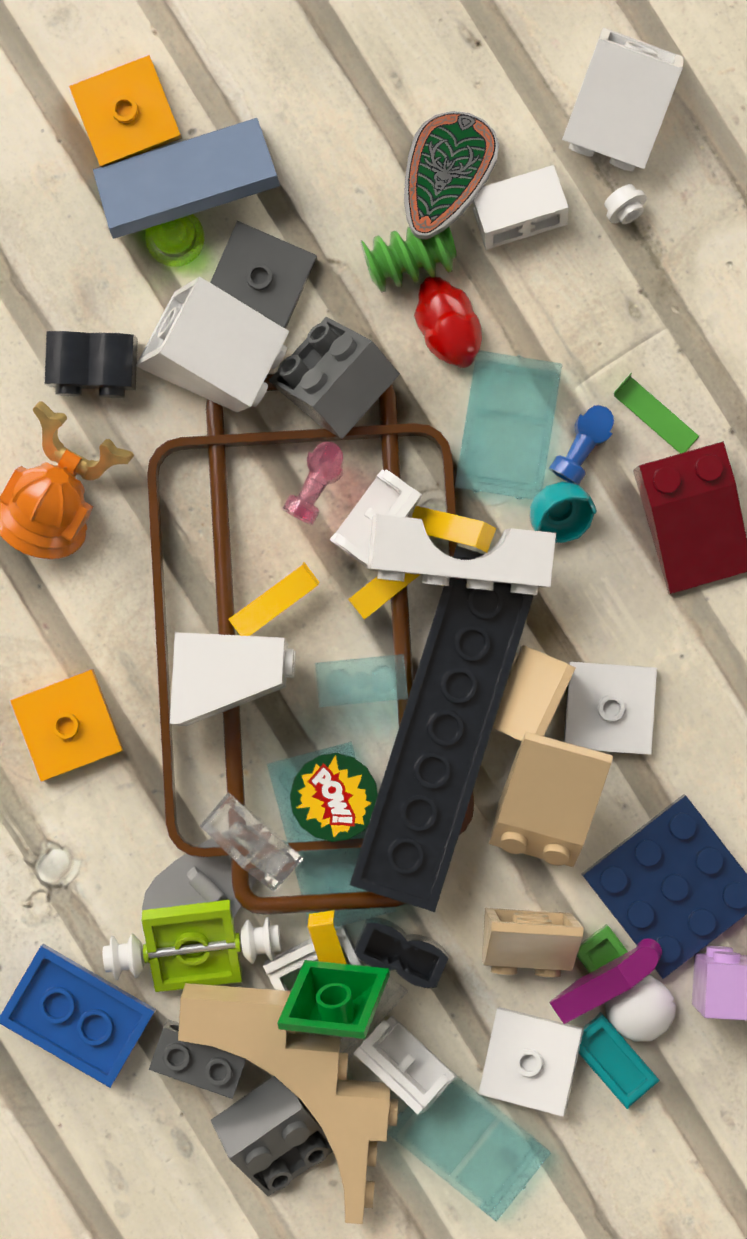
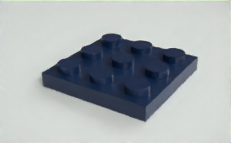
(672, 884)

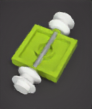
(191, 946)

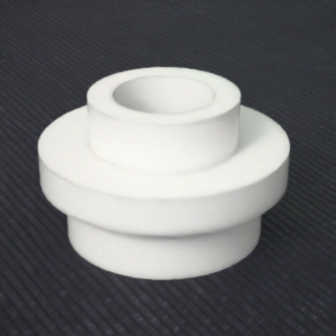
(625, 204)

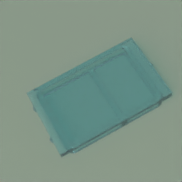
(508, 425)
(472, 1146)

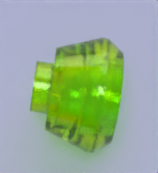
(186, 242)

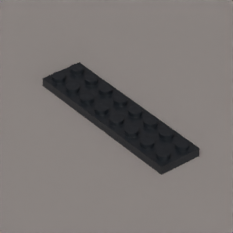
(441, 741)

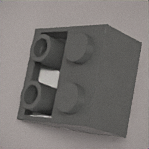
(334, 376)
(271, 1136)

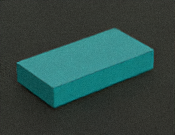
(615, 1061)

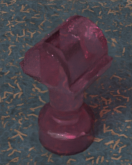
(324, 468)

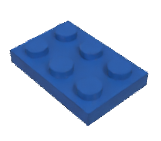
(76, 1015)

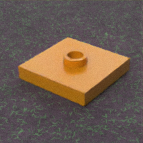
(125, 111)
(67, 725)

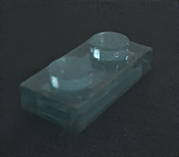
(361, 680)

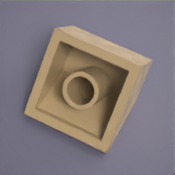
(532, 693)

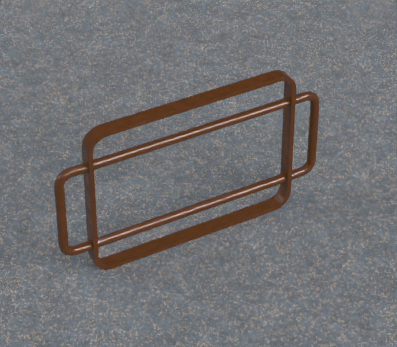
(216, 443)

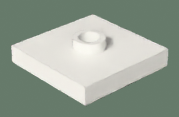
(611, 707)
(531, 1061)

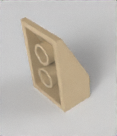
(549, 799)
(530, 940)

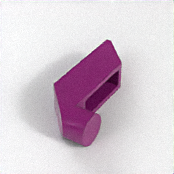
(607, 981)

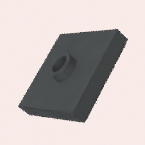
(263, 272)

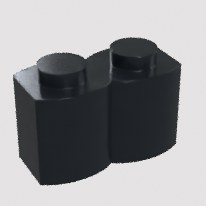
(91, 362)
(412, 956)

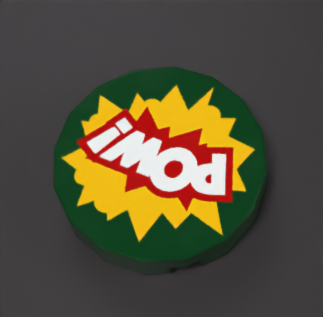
(333, 797)

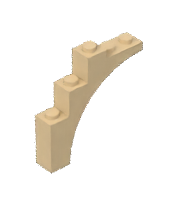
(311, 1066)

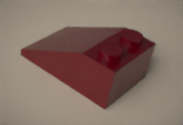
(694, 516)

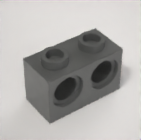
(196, 1063)

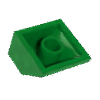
(334, 999)

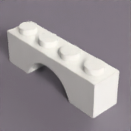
(517, 559)

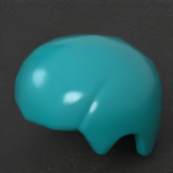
(562, 510)

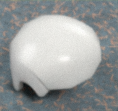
(642, 1011)

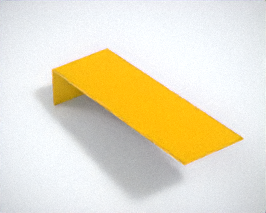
(456, 528)
(378, 593)
(274, 601)
(325, 937)

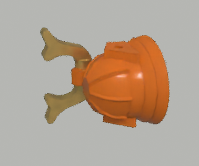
(45, 505)

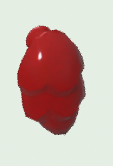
(448, 322)

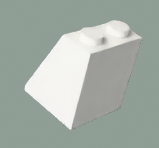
(623, 100)
(214, 346)
(225, 672)

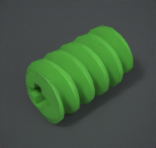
(408, 256)

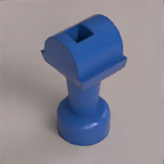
(591, 431)

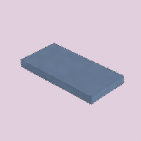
(185, 178)

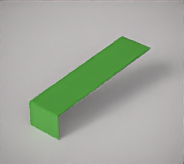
(655, 415)

